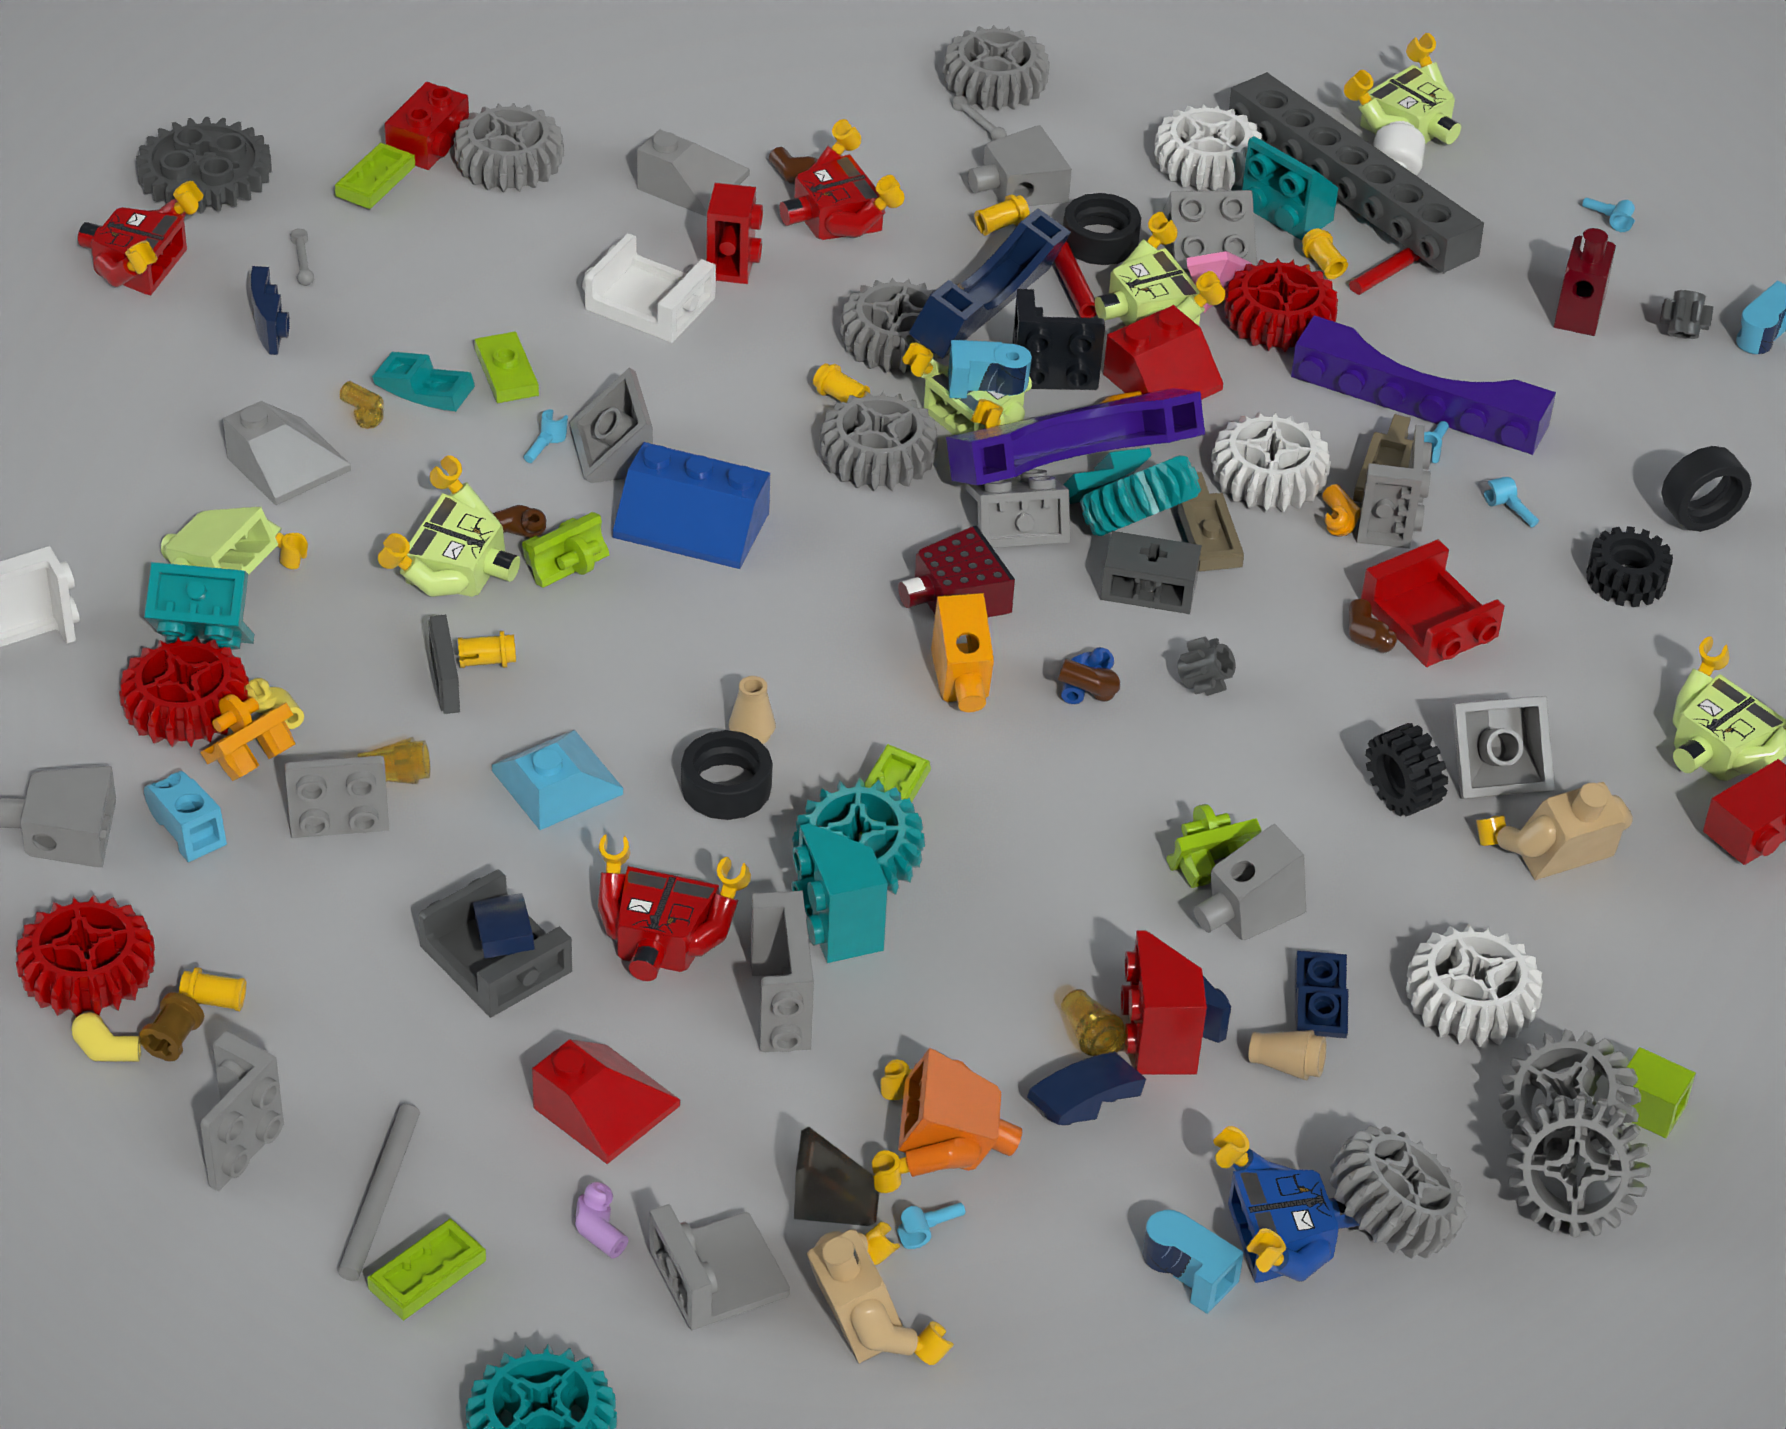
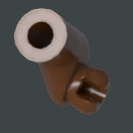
(789, 166)
(522, 521)
(1367, 630)
(1100, 682)

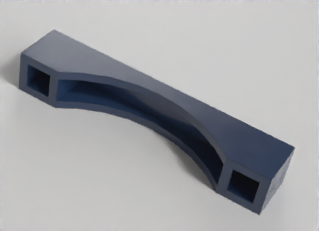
(962, 308)

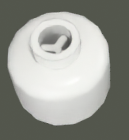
(1402, 144)

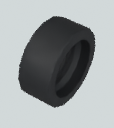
(1102, 210)
(1694, 472)
(719, 800)

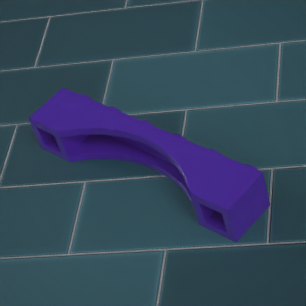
(1498, 411)
(1027, 444)

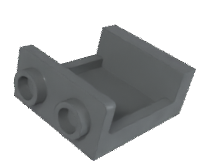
(494, 983)

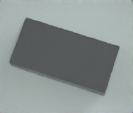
(444, 664)

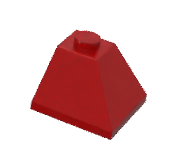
(599, 1097)

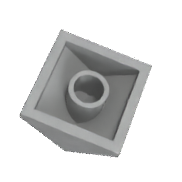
(612, 430)

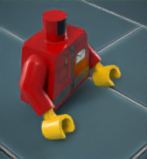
(837, 195)
(141, 245)
(664, 916)

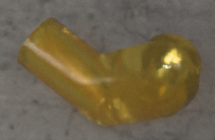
(369, 405)

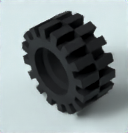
(1629, 584)
(1406, 769)

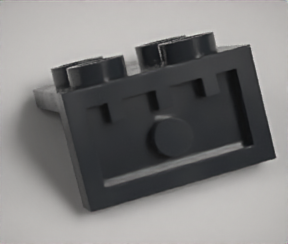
(1062, 349)

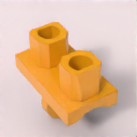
(233, 750)

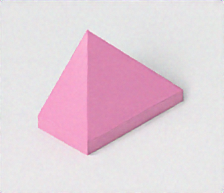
(1222, 264)

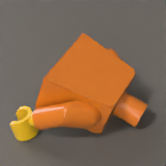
(945, 1120)

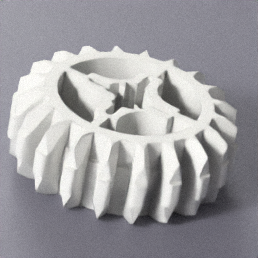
(1204, 147)
(1270, 462)
(1469, 995)

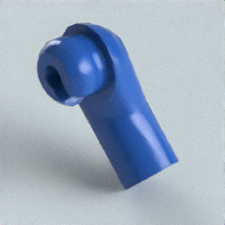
(1098, 658)

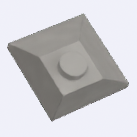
(683, 171)
(280, 451)
(1503, 746)

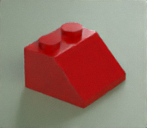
(1161, 355)

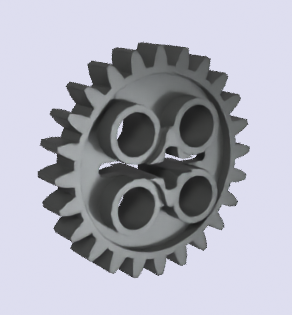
(217, 157)

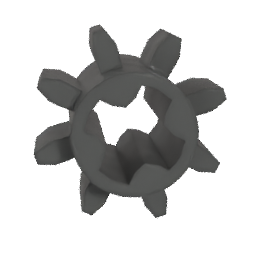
(1686, 314)
(1206, 666)

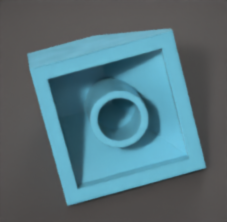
(557, 779)

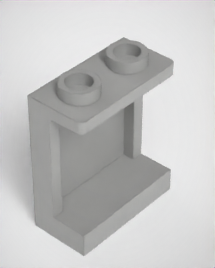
(782, 949)

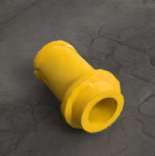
(1003, 214)
(1319, 246)
(837, 384)
(487, 650)
(213, 989)

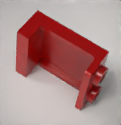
(1428, 605)

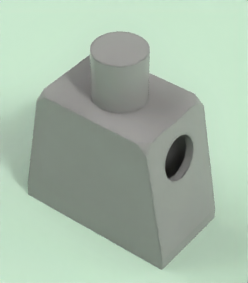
(1024, 166)
(65, 814)
(1256, 886)

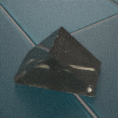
(832, 1184)

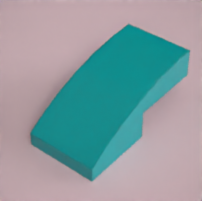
(415, 380)
(1110, 469)

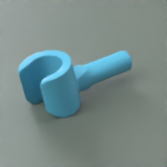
(1619, 215)
(551, 432)
(1436, 440)
(1505, 491)
(916, 1224)

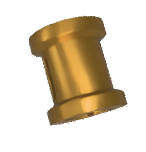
(171, 1026)

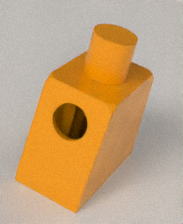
(962, 668)

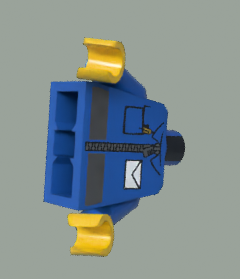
(1279, 1212)

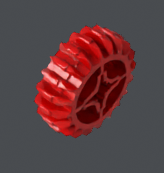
(1277, 302)
(178, 689)
(54, 959)

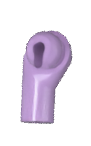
(594, 1218)

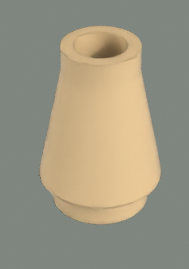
(753, 710)
(1291, 1052)

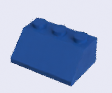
(692, 505)

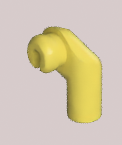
(273, 697)
(100, 1043)

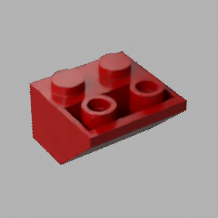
(1164, 1008)

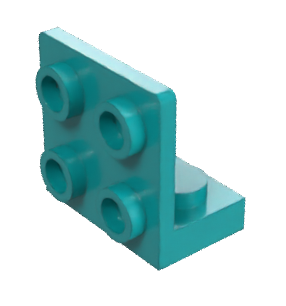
(198, 603)

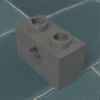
(1150, 572)

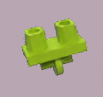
(566, 550)
(1207, 840)

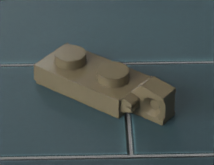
(1386, 449)
(1211, 525)

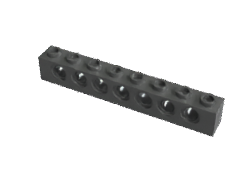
(1364, 175)

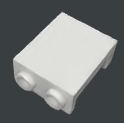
(647, 292)
(36, 597)

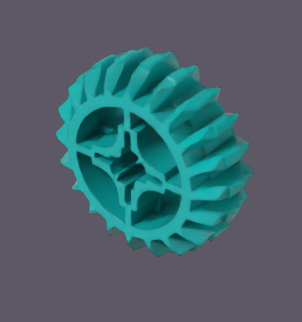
(1140, 495)
(855, 809)
(541, 1392)

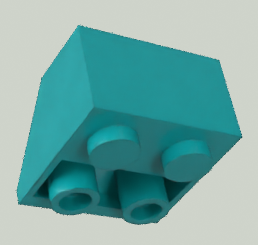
(1287, 190)
(840, 893)

